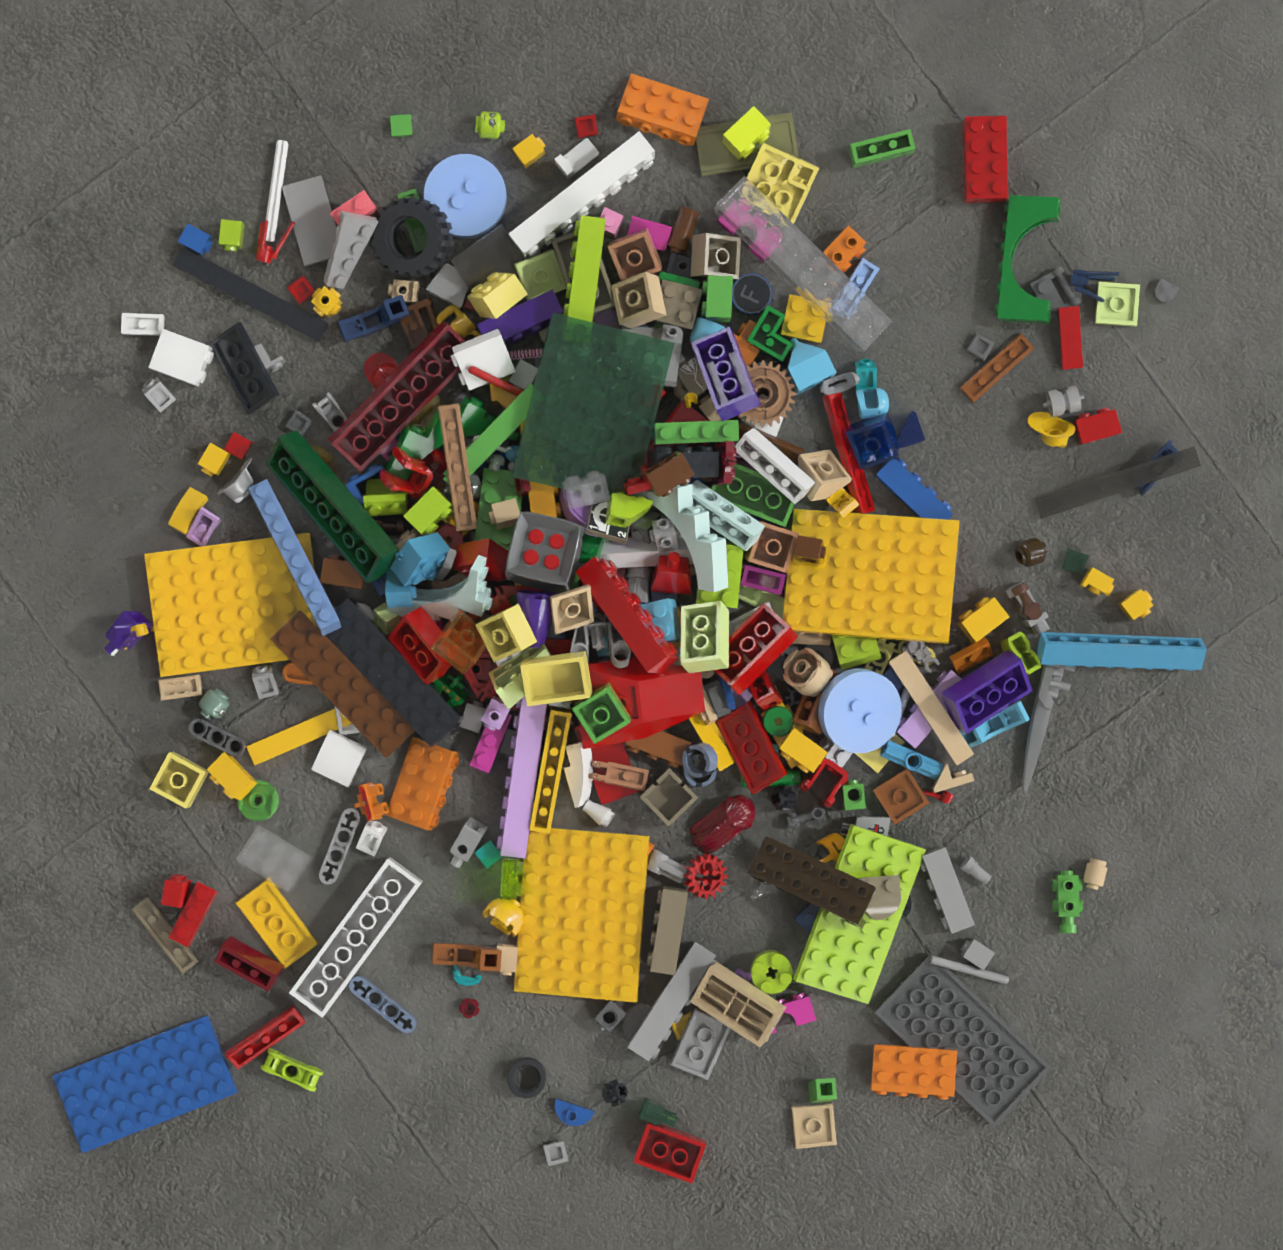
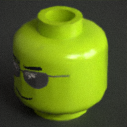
(489, 125)

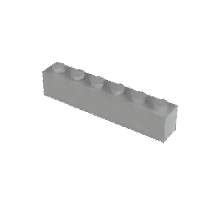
(671, 1001)

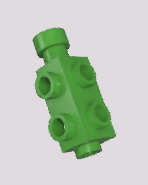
(1065, 896)

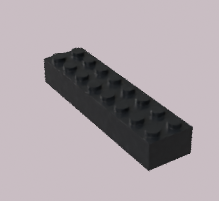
(392, 676)

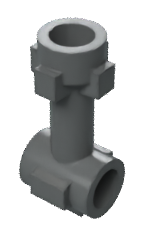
(817, 813)

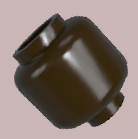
(1031, 552)

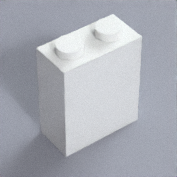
(485, 353)
(181, 358)

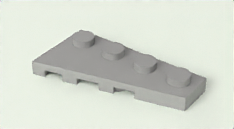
(349, 245)

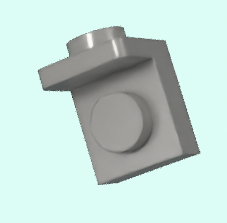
(158, 394)
(265, 681)

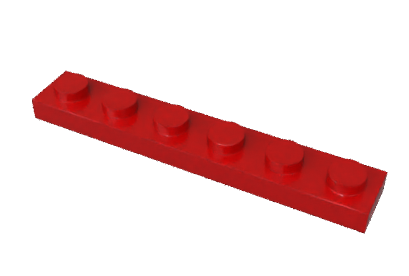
(839, 424)

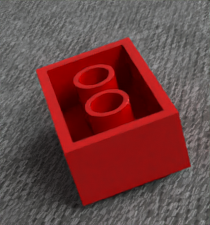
(414, 640)
(670, 1151)

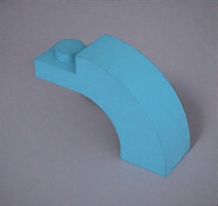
(1006, 719)

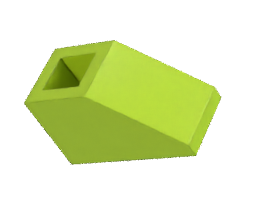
(625, 509)

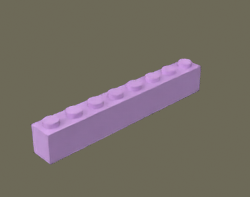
(521, 780)

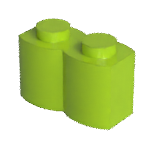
(1020, 646)

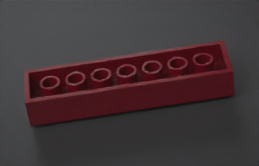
(398, 398)

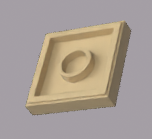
(813, 1125)

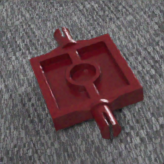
(727, 456)

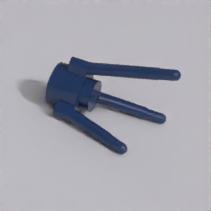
(1080, 278)

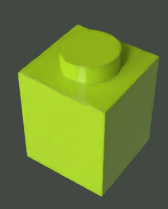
(231, 235)

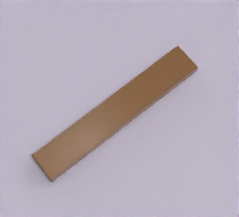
(457, 467)

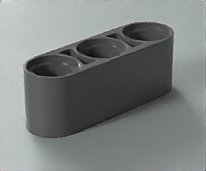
(207, 736)

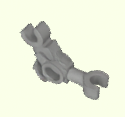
(920, 652)

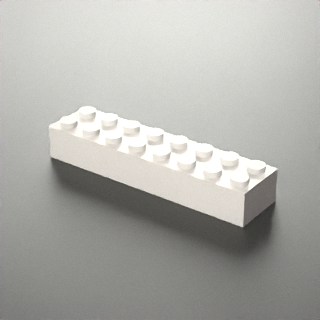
(583, 195)
(356, 937)

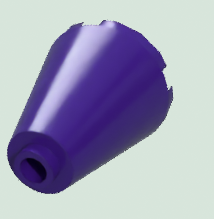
(537, 611)

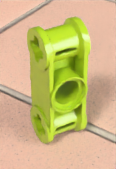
(303, 1070)

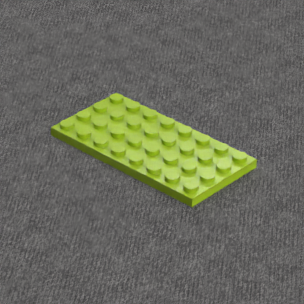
(842, 955)

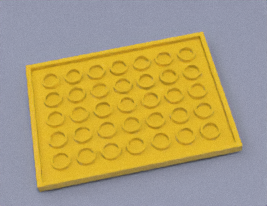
(876, 579)
(221, 604)
(582, 914)

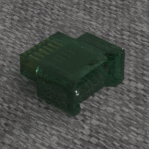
(655, 1112)

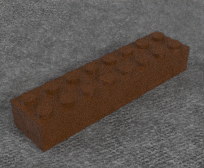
(342, 684)

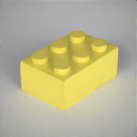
(556, 678)

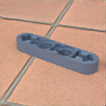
(384, 1002)

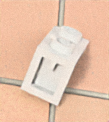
(576, 158)

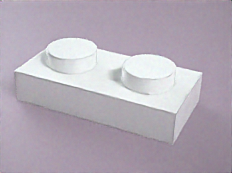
(142, 324)

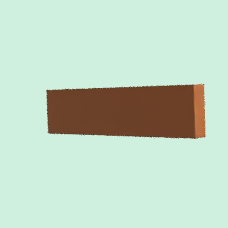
(996, 368)

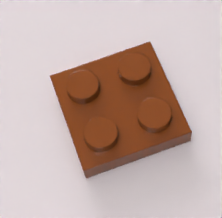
(900, 796)

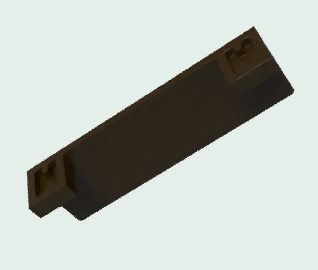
(812, 881)

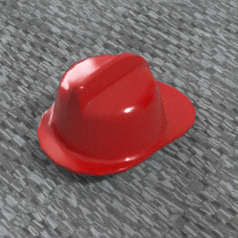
(378, 368)

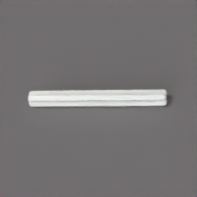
(276, 188)

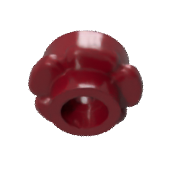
(474, 1007)

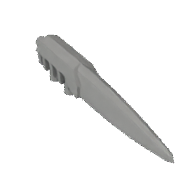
(1048, 688)

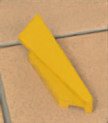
(711, 735)

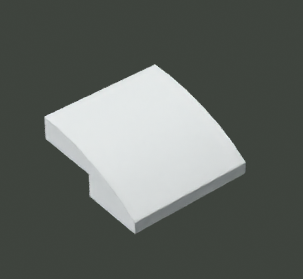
(339, 758)

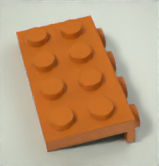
(661, 110)
(423, 784)
(913, 1071)

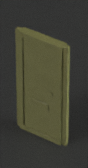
(717, 159)

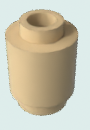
(1095, 874)

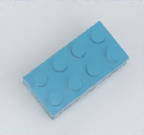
(664, 616)

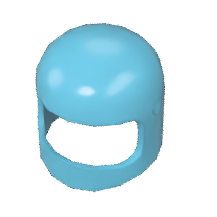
(704, 328)
(872, 402)

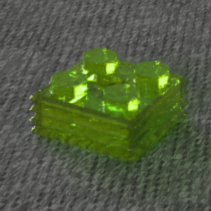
(510, 878)

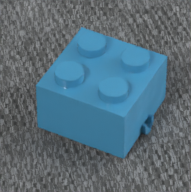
(420, 559)

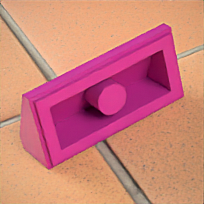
(659, 232)

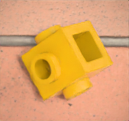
(331, 307)

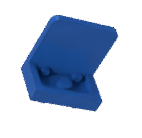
(358, 481)

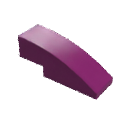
(762, 579)

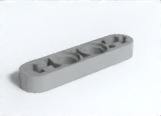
(336, 844)

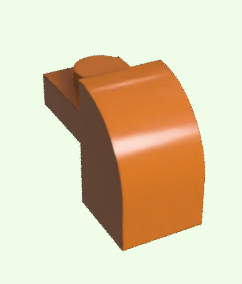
(748, 351)

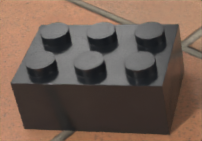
(701, 459)

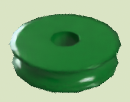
(778, 712)

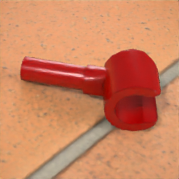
(946, 797)

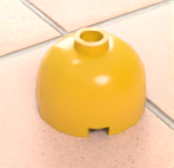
(505, 915)

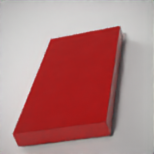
(751, 747)
(609, 753)

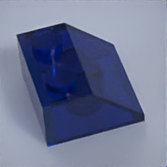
(873, 441)

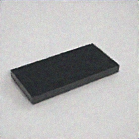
(244, 368)

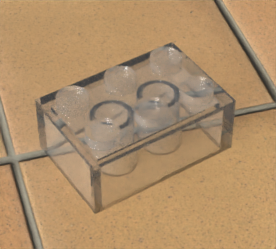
(273, 859)

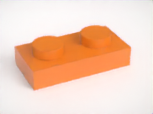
(971, 655)

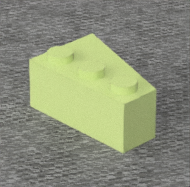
(508, 677)

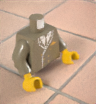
(690, 382)

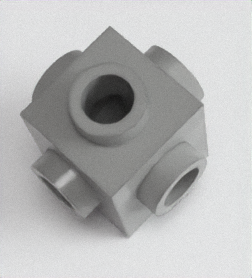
(664, 530)

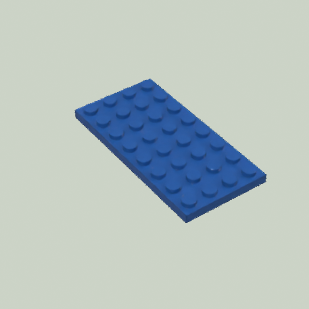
(145, 1083)

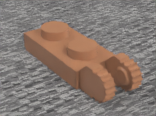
(621, 775)

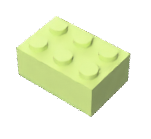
(704, 637)

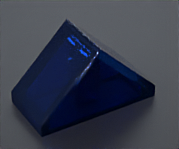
(911, 432)

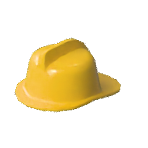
(1052, 429)

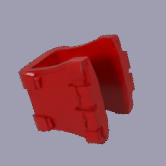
(413, 486)
(833, 768)

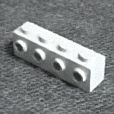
(774, 465)

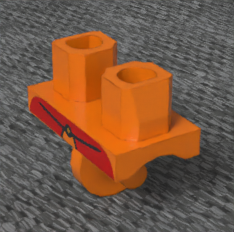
(368, 801)

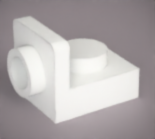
(371, 837)

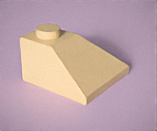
(825, 471)
(572, 609)

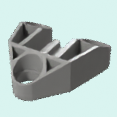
(615, 642)

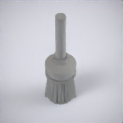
(639, 582)

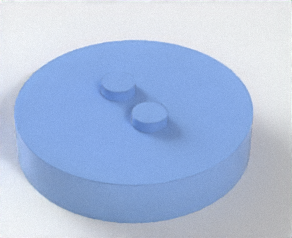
(468, 193)
(859, 710)

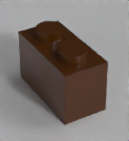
(668, 474)

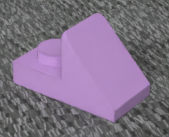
(203, 527)

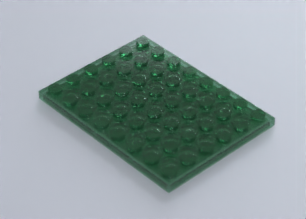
(592, 404)

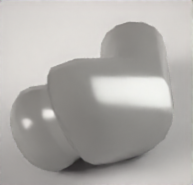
(495, 462)

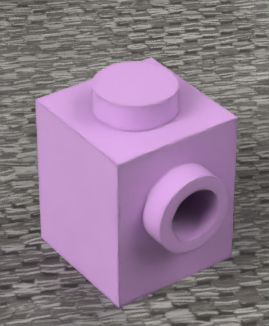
(495, 714)

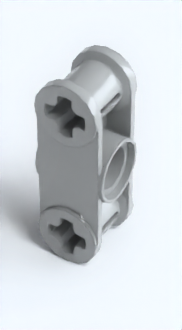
(330, 411)

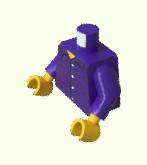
(127, 631)

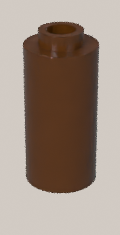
(682, 230)

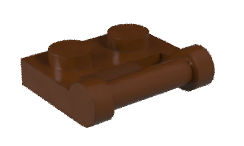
(414, 325)

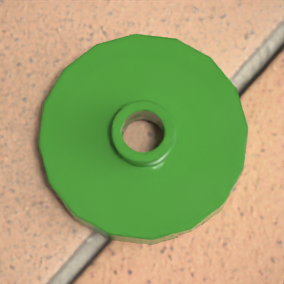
(268, 806)

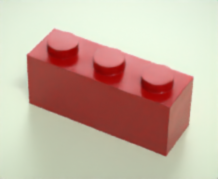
(193, 914)

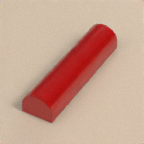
(265, 1037)

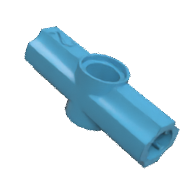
(922, 764)

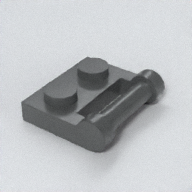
(1045, 289)

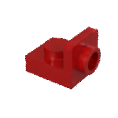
(636, 484)

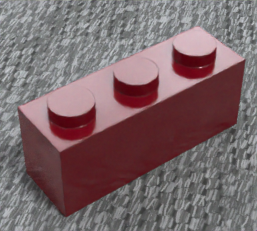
(249, 963)

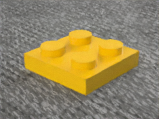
(802, 321)

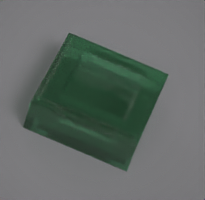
(1075, 562)

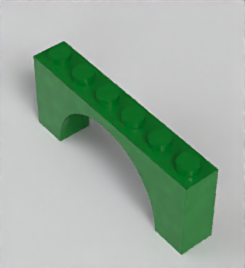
(1023, 216)

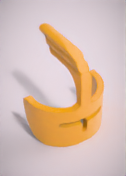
(827, 841)

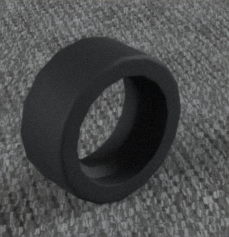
(527, 1061)

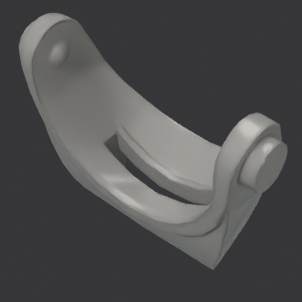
(851, 380)

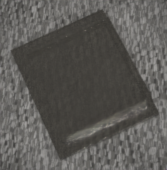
(488, 255)

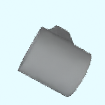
(662, 864)

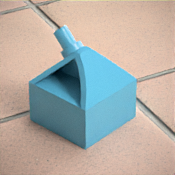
(808, 366)

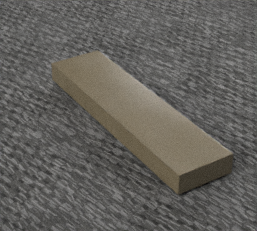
(160, 929)

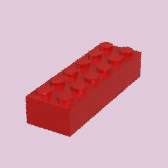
(627, 615)

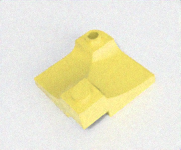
(782, 179)

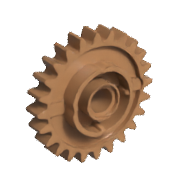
(779, 394)

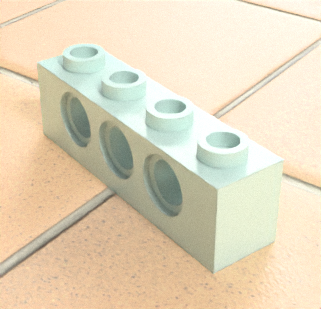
(727, 517)

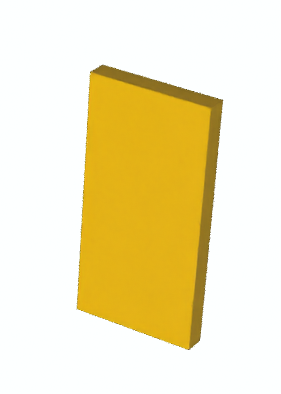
(277, 923)

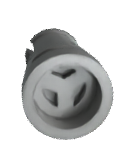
(975, 870)

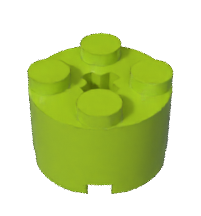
(768, 983)

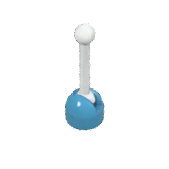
(510, 451)

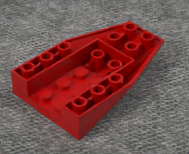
(649, 698)

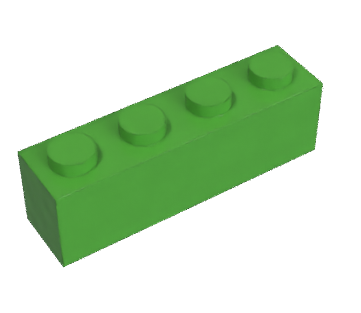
(695, 432)

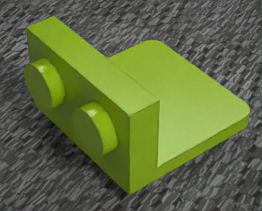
(383, 501)

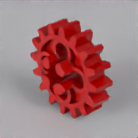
(714, 868)

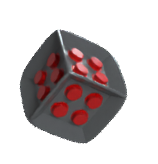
(544, 552)

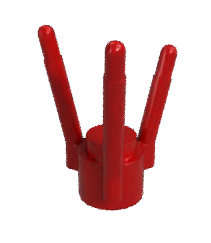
(264, 252)

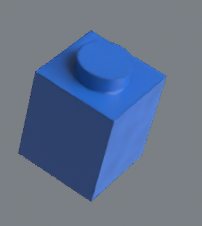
(196, 240)

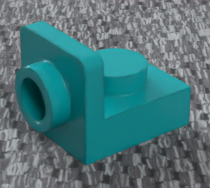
(867, 374)

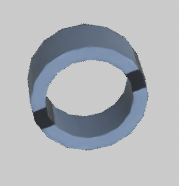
(710, 755)
(699, 784)

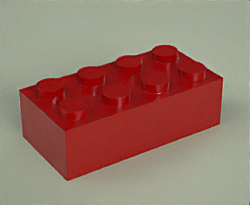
(985, 159)
(755, 647)

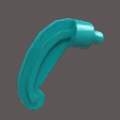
(464, 980)

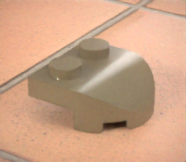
(886, 897)

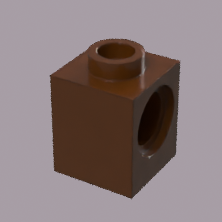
(809, 549)

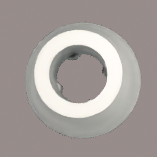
(600, 814)

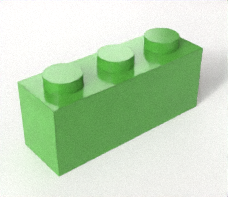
(881, 148)

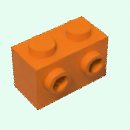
(845, 248)

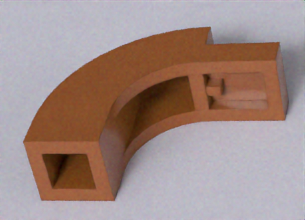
(469, 955)

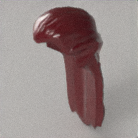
(723, 823)

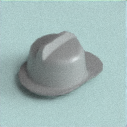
(238, 486)

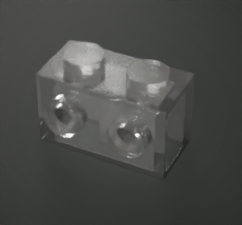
(585, 490)

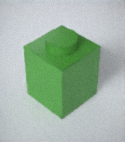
(822, 1090)

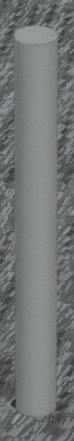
(969, 969)

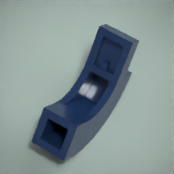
(373, 321)

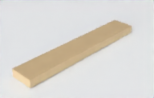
(931, 707)

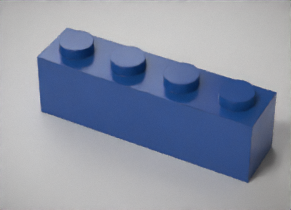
(911, 492)

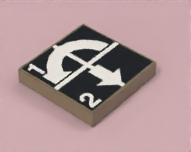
(597, 527)

